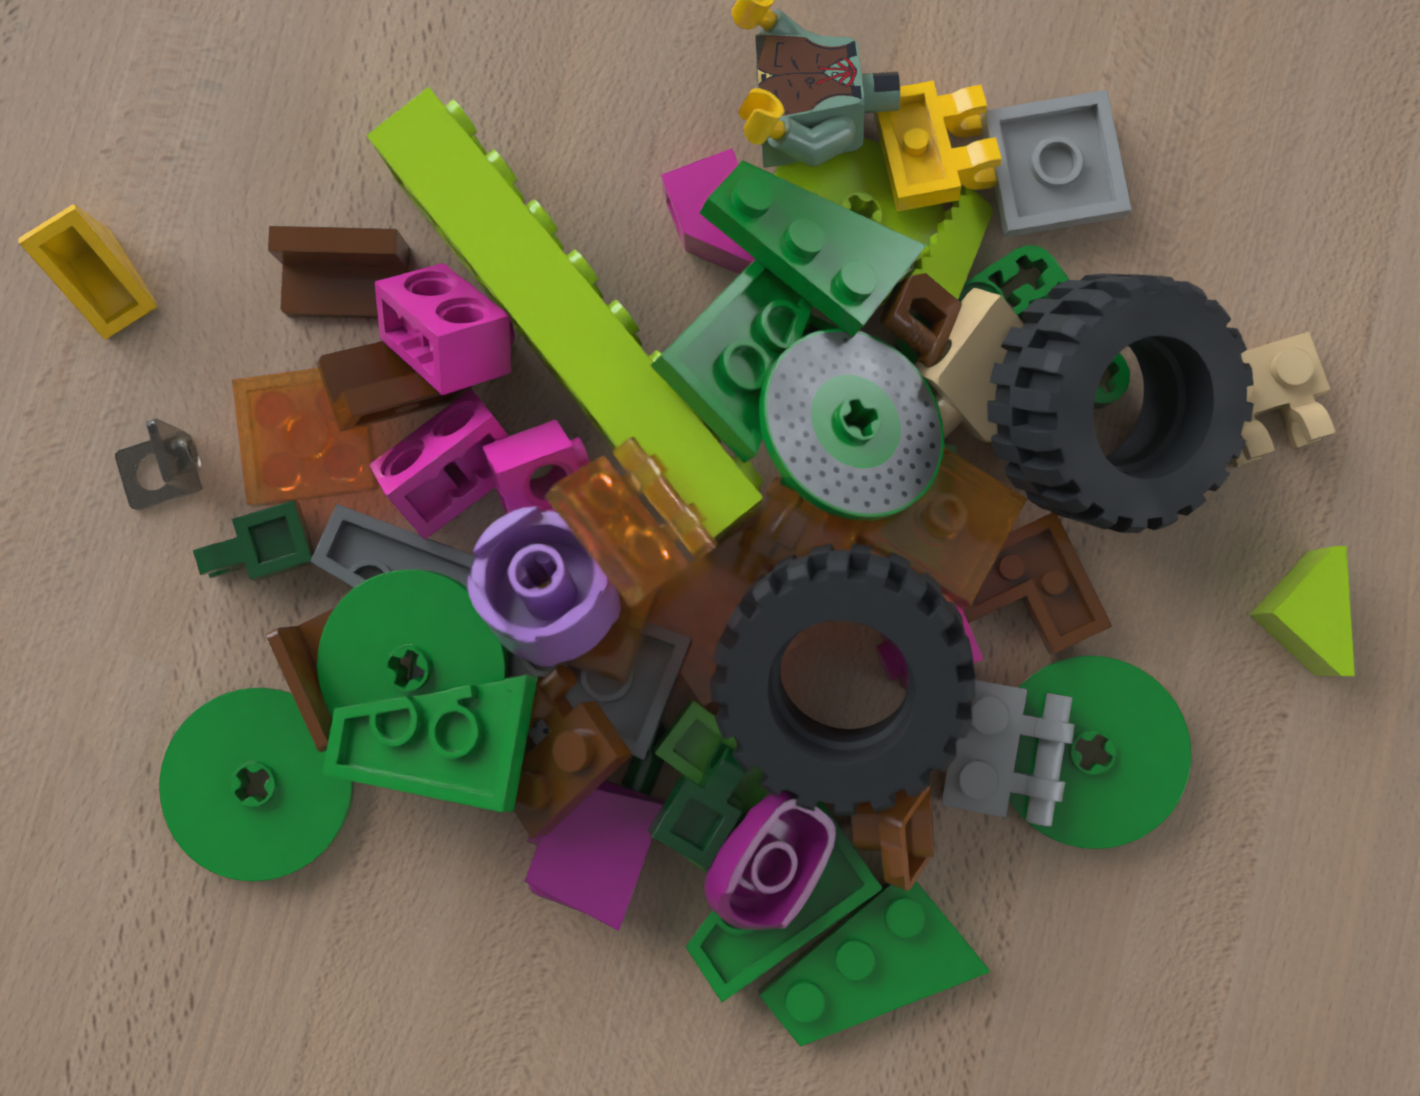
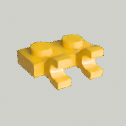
(919, 151)

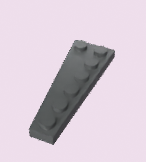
(361, 547)

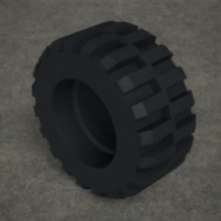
(1187, 415)
(827, 760)

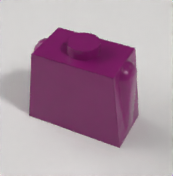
(596, 853)

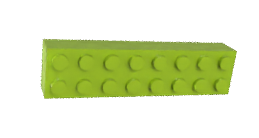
(558, 305)

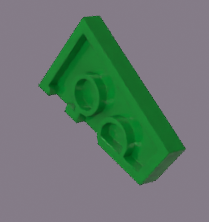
(729, 350)
(438, 745)
(738, 956)
(871, 963)

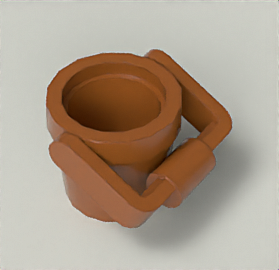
(900, 833)

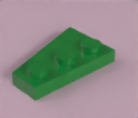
(811, 243)

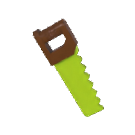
(938, 279)

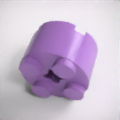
(546, 623)

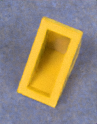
(90, 269)

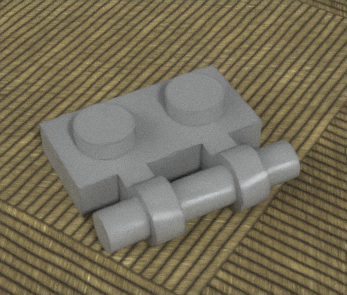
(986, 759)

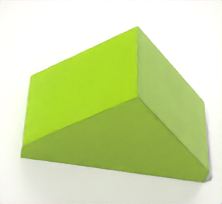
(1313, 612)

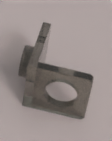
(177, 463)

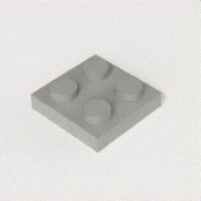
(1057, 164)

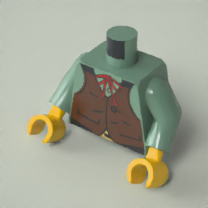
(807, 90)

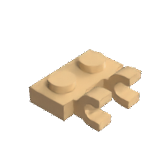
(1287, 378)

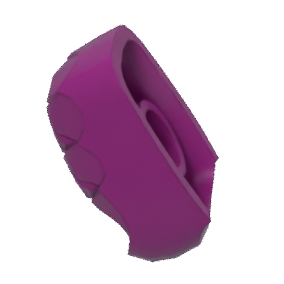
(770, 864)

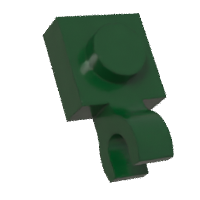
(266, 543)
(699, 815)

